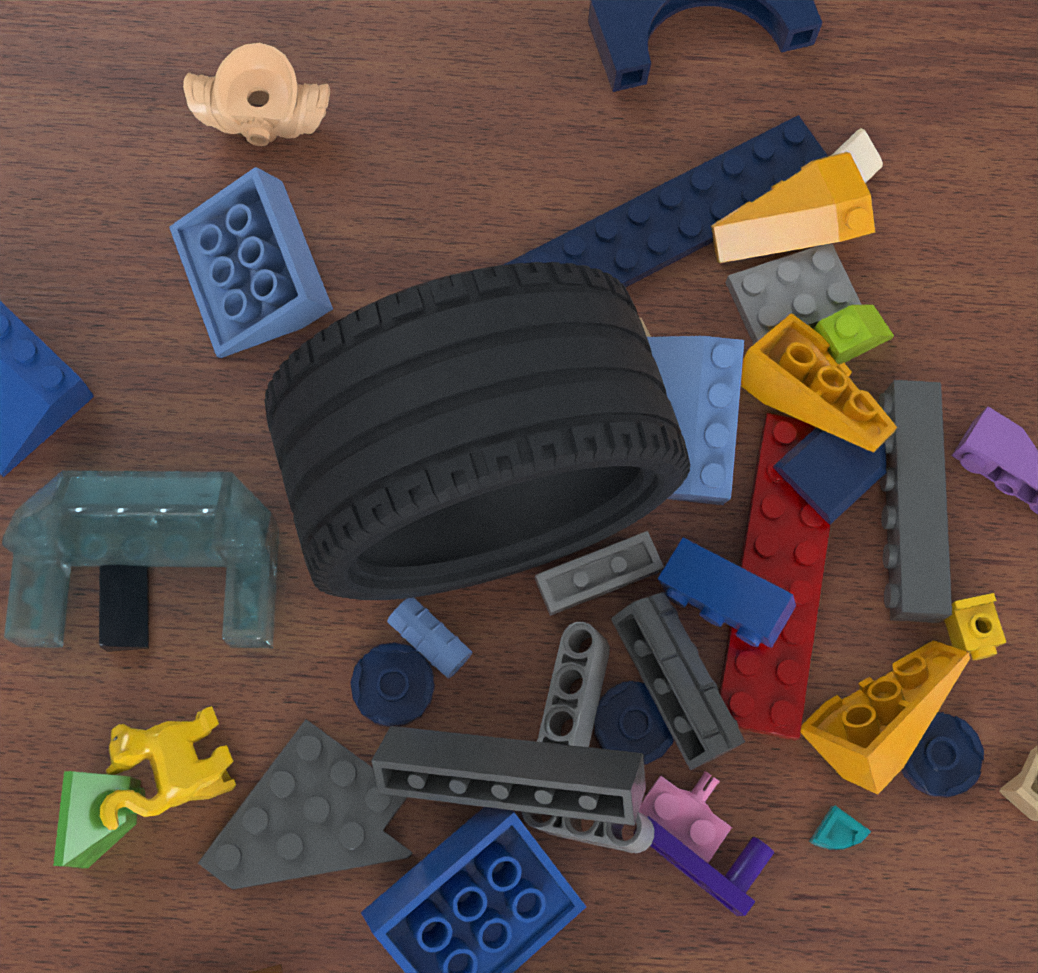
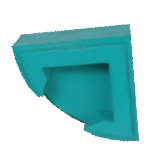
(838, 831)

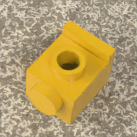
(963, 630)

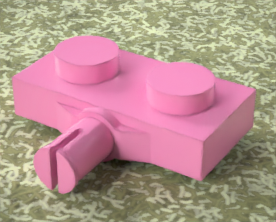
(687, 814)

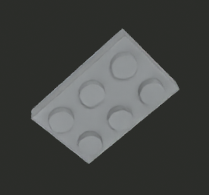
(804, 284)

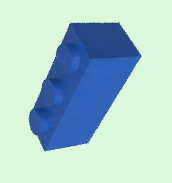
(726, 594)

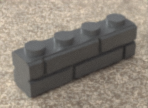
(677, 680)

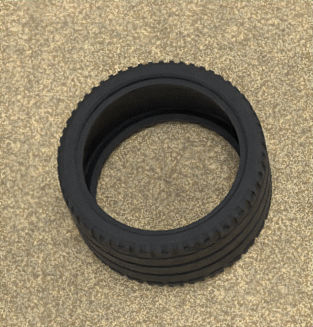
(472, 430)

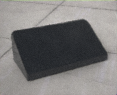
(123, 607)

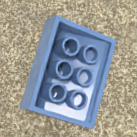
(249, 264)
(704, 391)

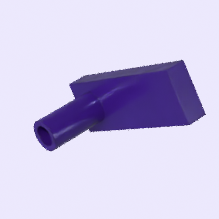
(727, 889)

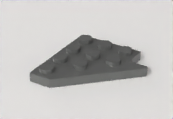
(307, 818)

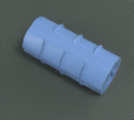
(429, 637)

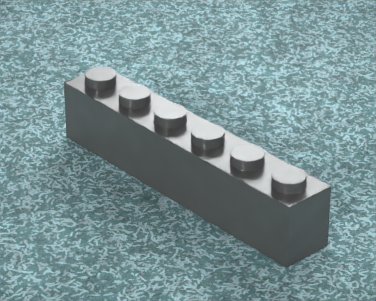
(916, 504)
(511, 774)

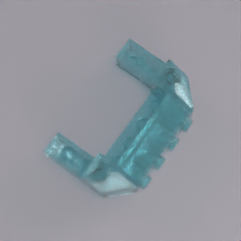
(146, 523)

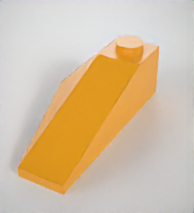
(810, 209)
(801, 378)
(881, 723)

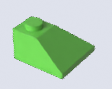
(80, 830)

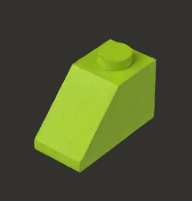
(853, 331)

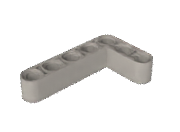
(582, 709)

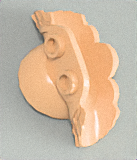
(261, 77)

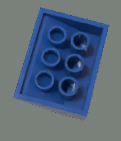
(35, 391)
(475, 901)

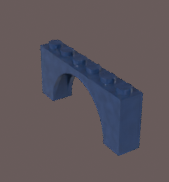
(625, 26)

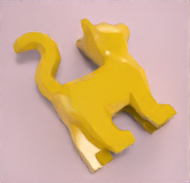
(174, 764)

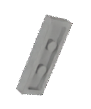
(599, 573)

